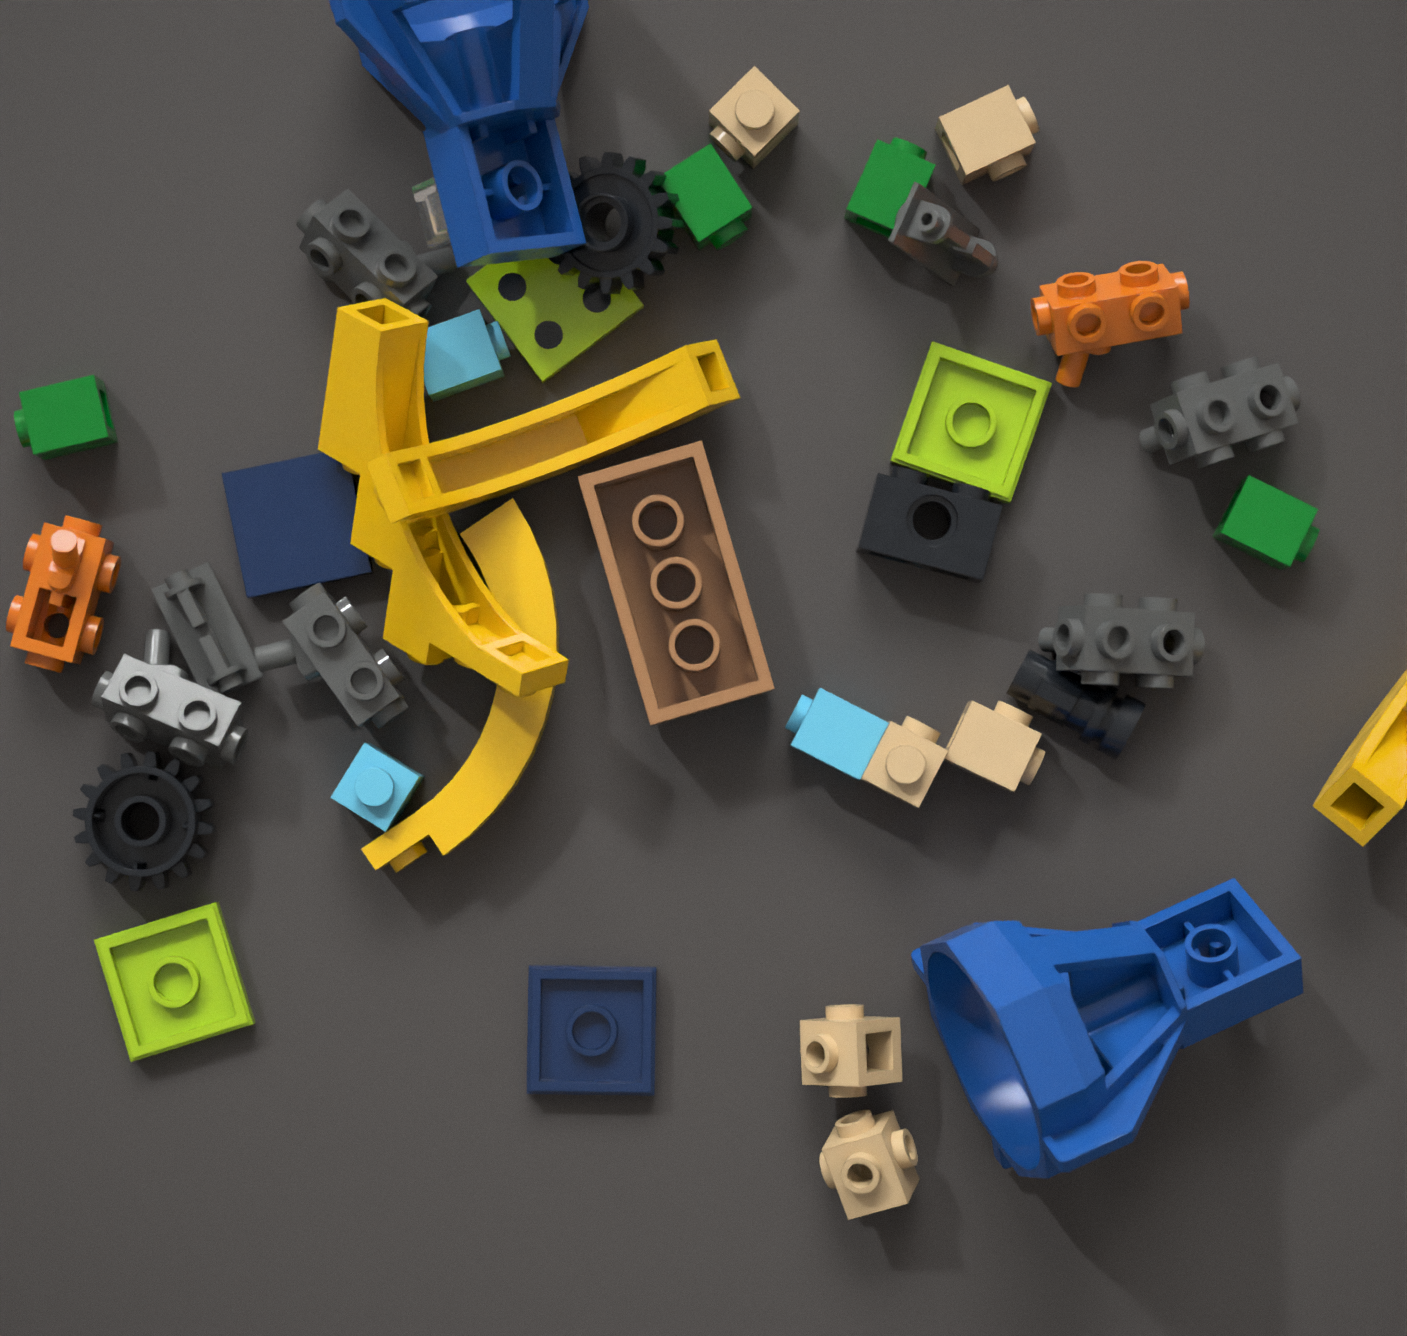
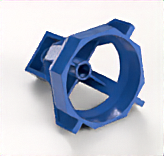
(488, 95)
(1078, 1028)

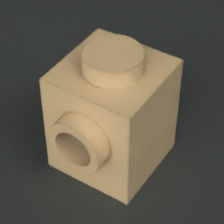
(752, 118)
(988, 135)
(996, 745)
(905, 761)

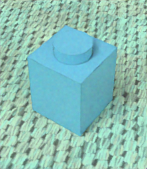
(463, 355)
(835, 732)
(377, 787)

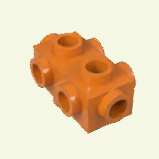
(1092, 313)
(65, 578)

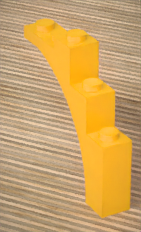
(435, 594)

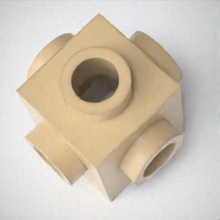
(837, 1051)
(870, 1163)

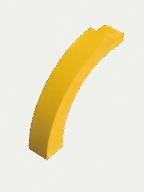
(554, 438)
(522, 586)
(1372, 774)

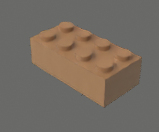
(676, 583)

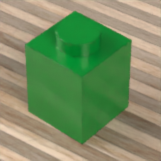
(887, 184)
(709, 200)
(65, 418)
(1268, 524)

